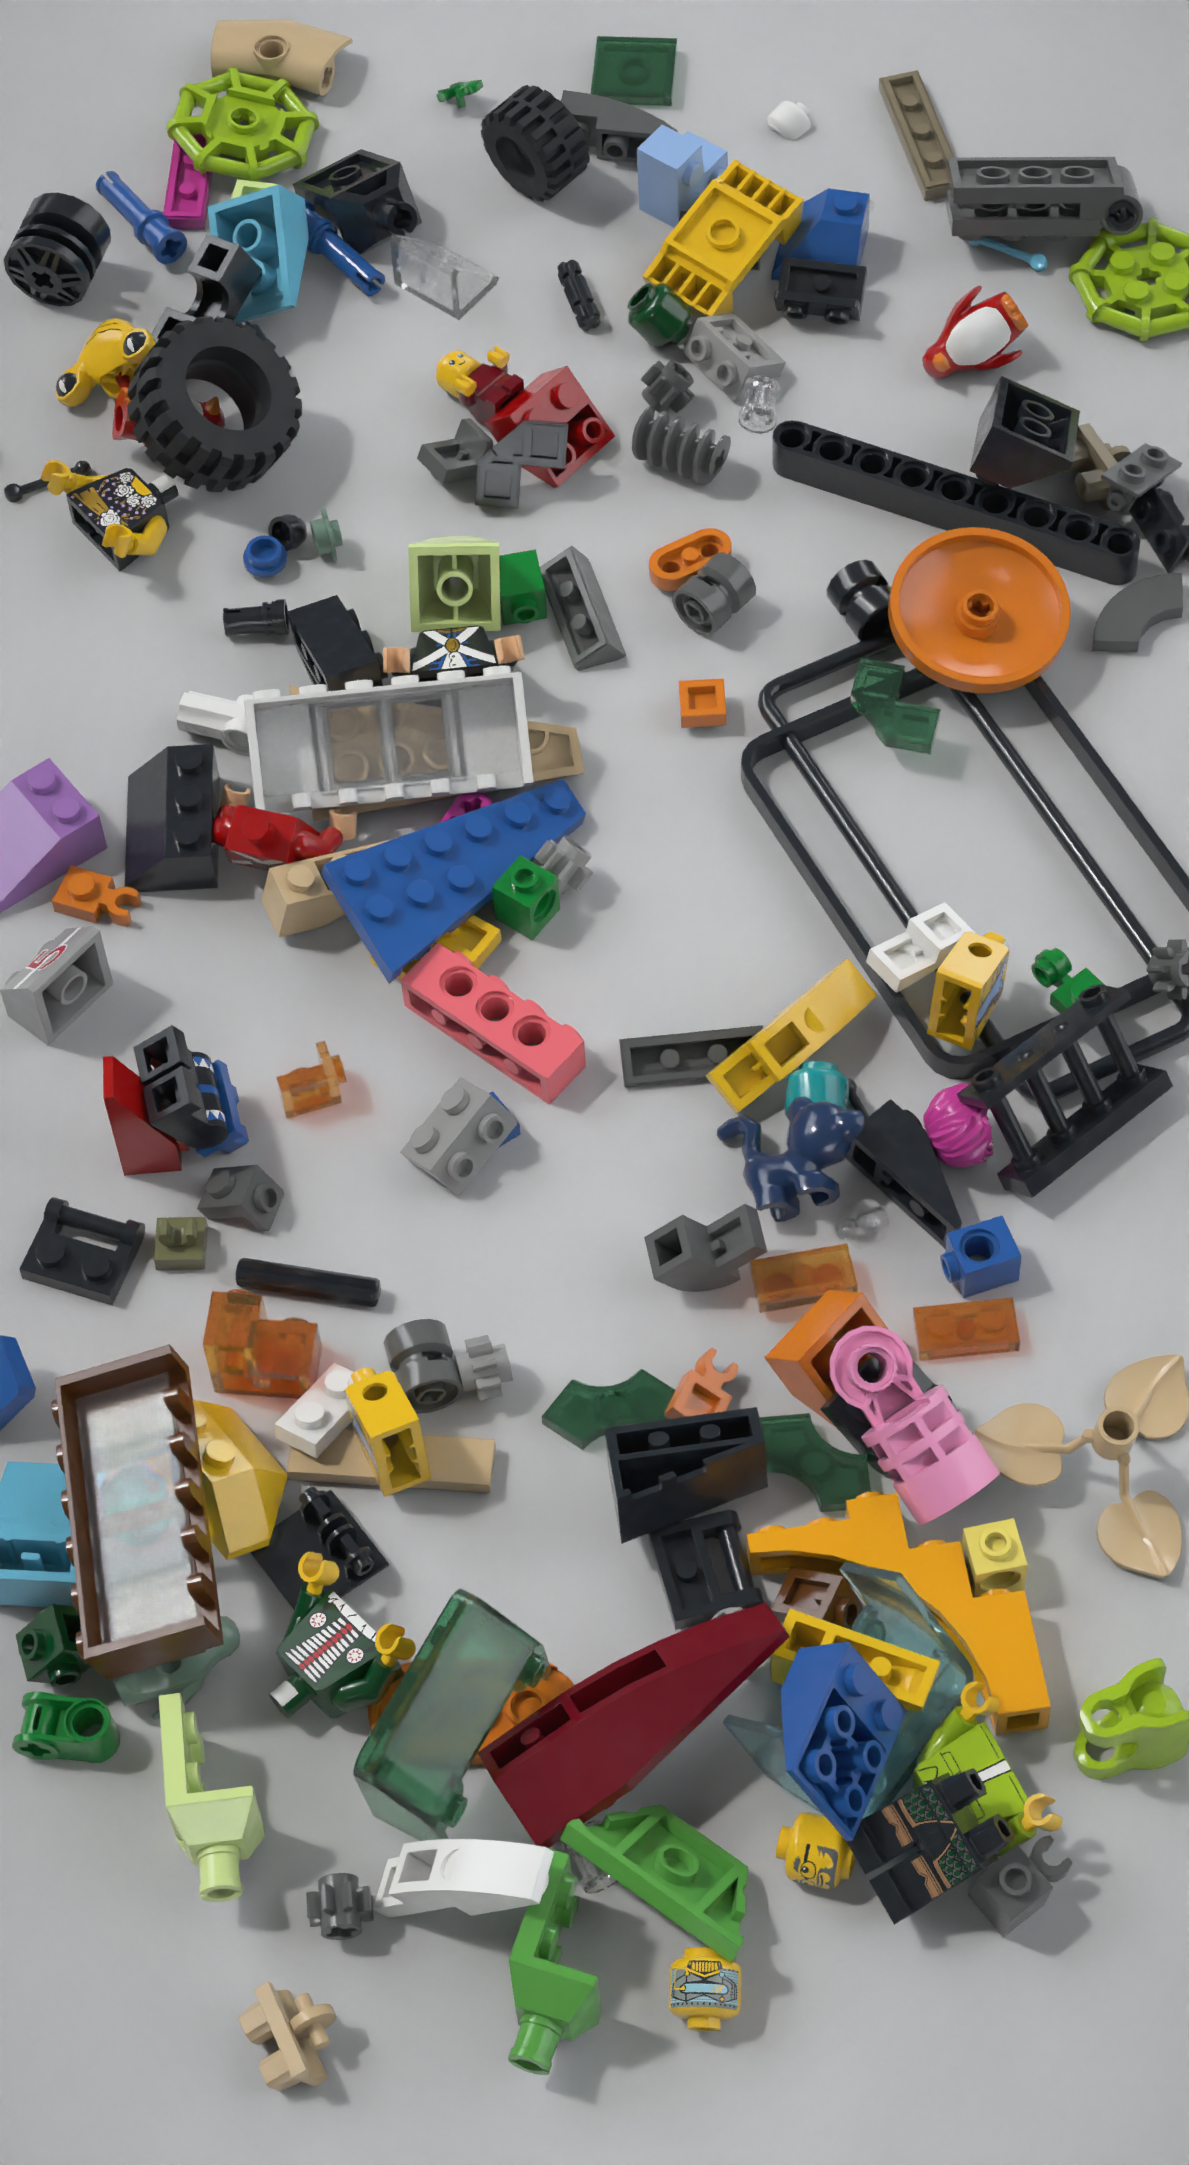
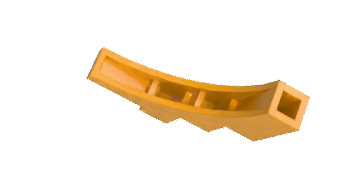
(988, 1629)

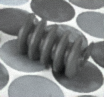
(678, 449)

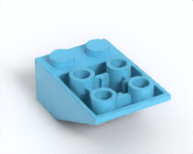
(34, 1537)

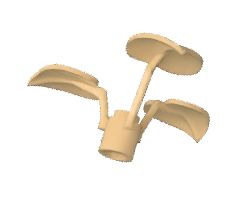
(1141, 1400)

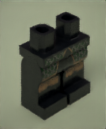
(943, 1830)

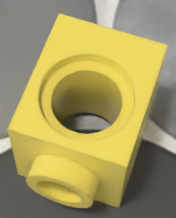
(994, 1557)

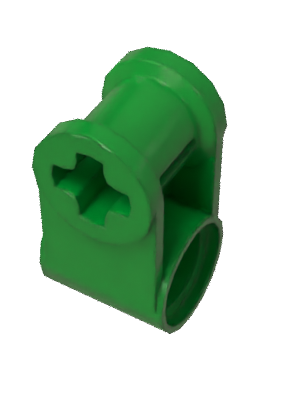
(55, 1729)

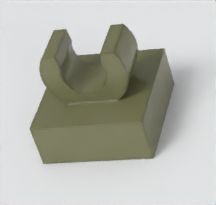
(181, 1243)

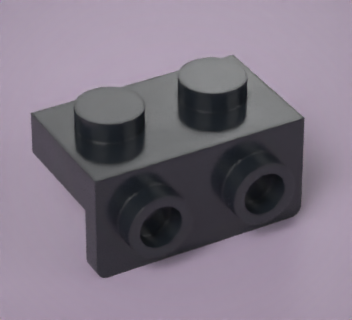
(820, 290)

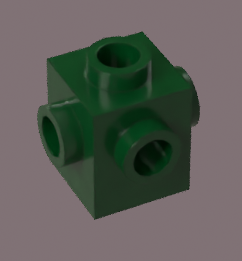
(50, 1647)

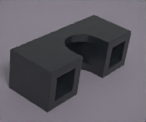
(223, 283)

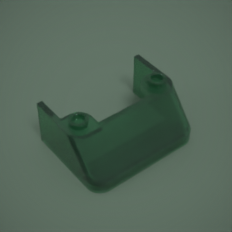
(443, 1714)

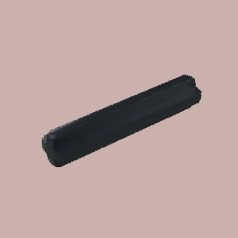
(308, 1282)

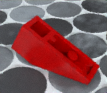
(138, 1143)

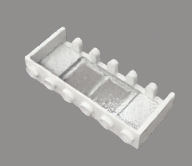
(388, 740)

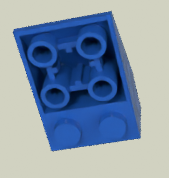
(837, 1730)

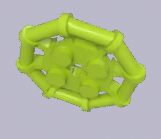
(247, 99)
(1157, 307)

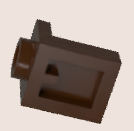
(819, 1596)

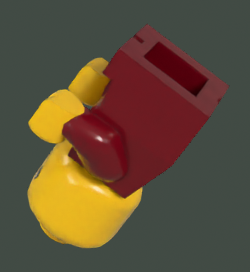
(477, 385)

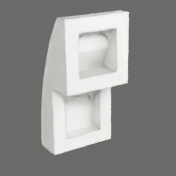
(919, 949)

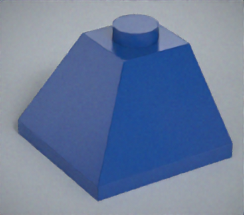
(830, 230)

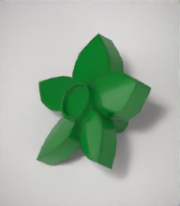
(459, 90)

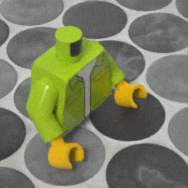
(964, 1745)

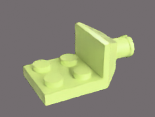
(210, 1826)

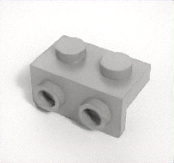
(459, 1135)

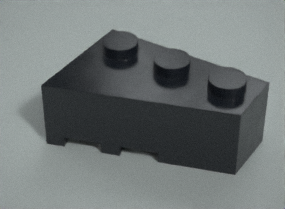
(334, 645)

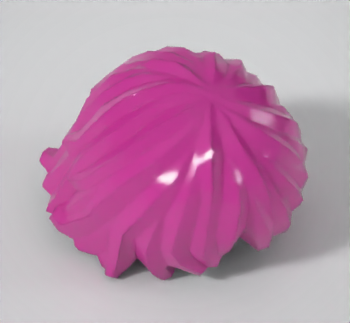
(958, 1130)

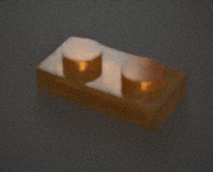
(801, 1277)
(966, 1329)

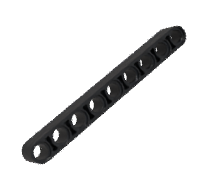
(953, 500)

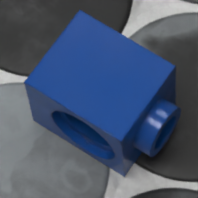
(986, 1239)

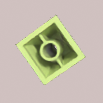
(454, 583)

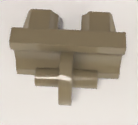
(1091, 461)

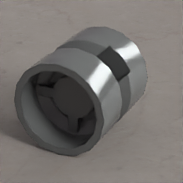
(714, 594)
(423, 1365)

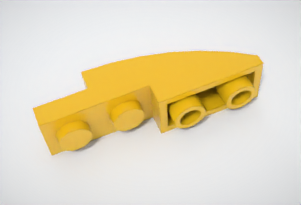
(792, 1036)

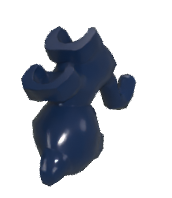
(816, 1139)

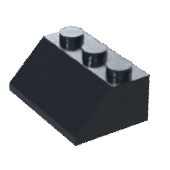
(1023, 436)
(172, 821)

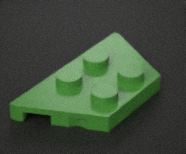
(671, 1870)

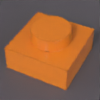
(702, 703)

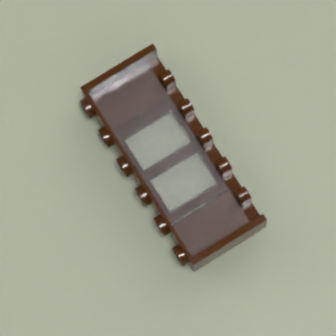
(136, 1513)

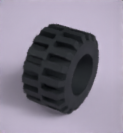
(535, 143)

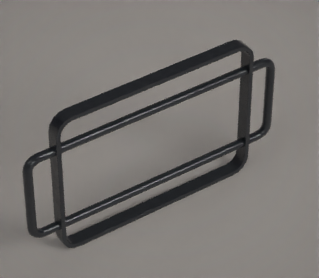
(790, 737)

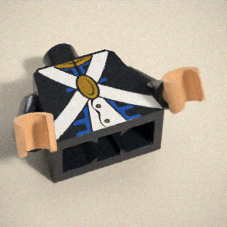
(452, 650)

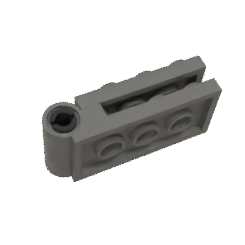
(1040, 197)

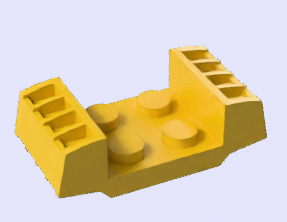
(724, 238)

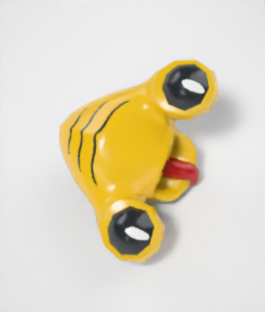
(106, 360)

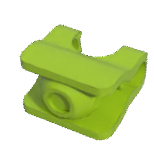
(1143, 1724)

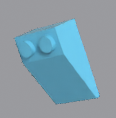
(275, 235)

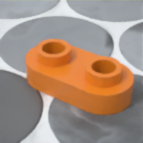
(681, 559)

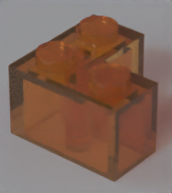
(258, 1354)

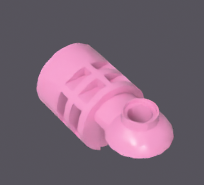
(912, 1432)

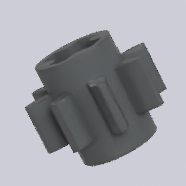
(667, 386)
(1170, 969)
(339, 1906)

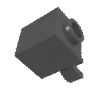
(1016, 1885)

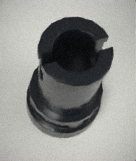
(257, 619)

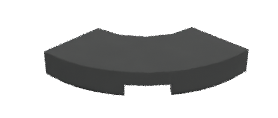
(1136, 610)

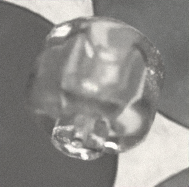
(862, 1223)

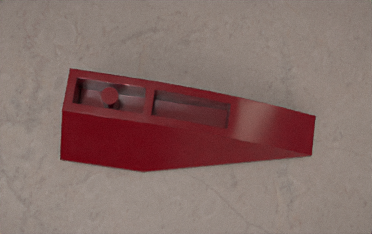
(624, 1721)

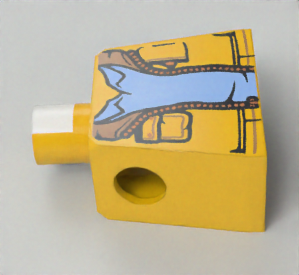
(974, 966)
(378, 1411)

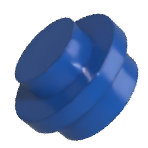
(264, 556)

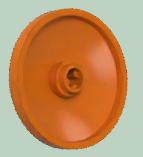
(979, 610)

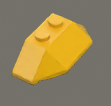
(239, 1481)

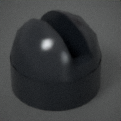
(288, 531)

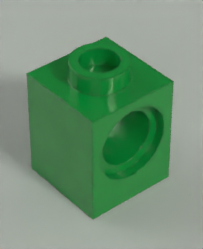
(521, 588)
(526, 897)

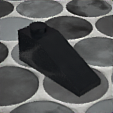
(903, 1165)

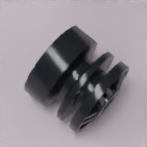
(57, 249)

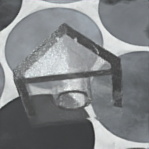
(439, 275)

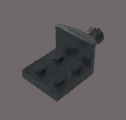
(366, 197)

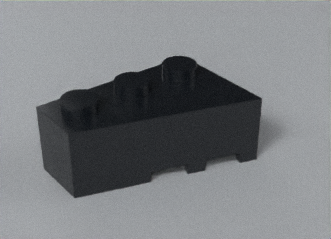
(683, 1467)

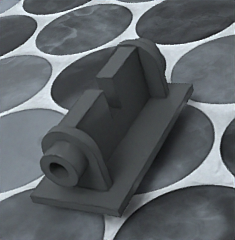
(1137, 475)

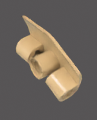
(278, 51)

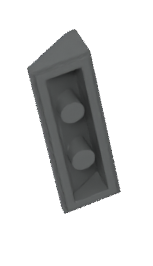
(581, 610)
(679, 1055)

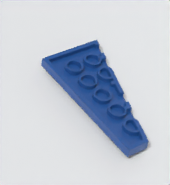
(436, 878)

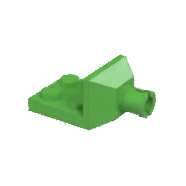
(549, 1997)

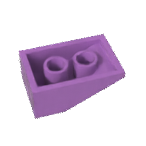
(43, 831)

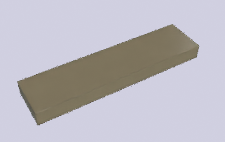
(918, 131)

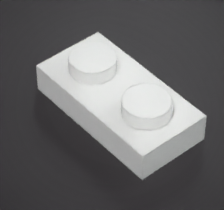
(318, 1414)

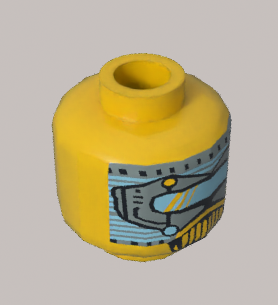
(704, 1989)

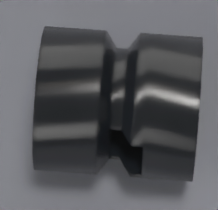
(861, 596)

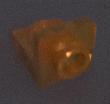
(312, 1087)

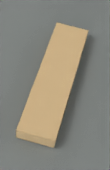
(452, 1461)

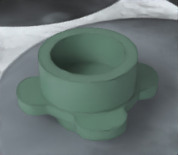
(326, 535)

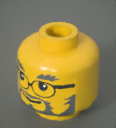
(815, 1852)

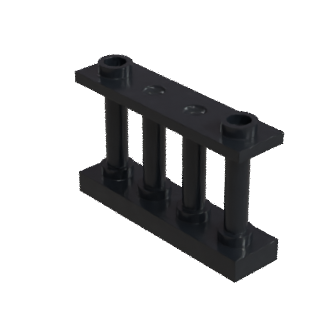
(1101, 1111)

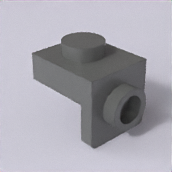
(457, 457)
(242, 1193)

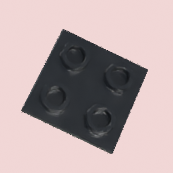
(321, 1528)

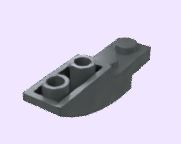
(611, 125)

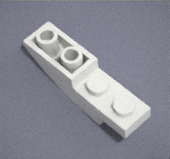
(463, 1875)

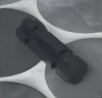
(578, 294)

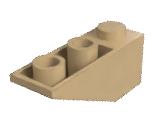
(299, 896)

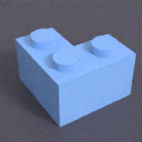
(675, 172)

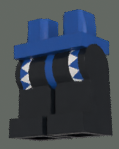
(192, 1091)

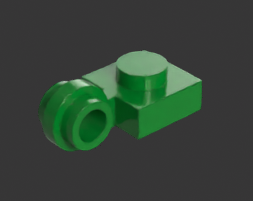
(1052, 968)

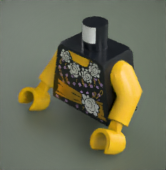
(115, 510)

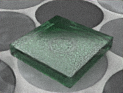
(635, 69)

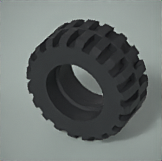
(243, 369)

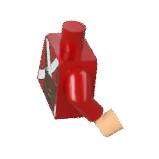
(274, 839)

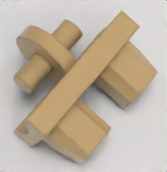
(298, 2033)

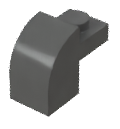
(702, 1256)

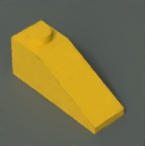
(901, 1670)

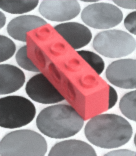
(541, 1069)

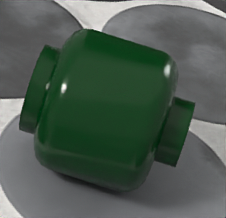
(659, 314)

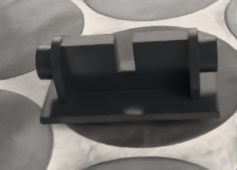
(1162, 526)

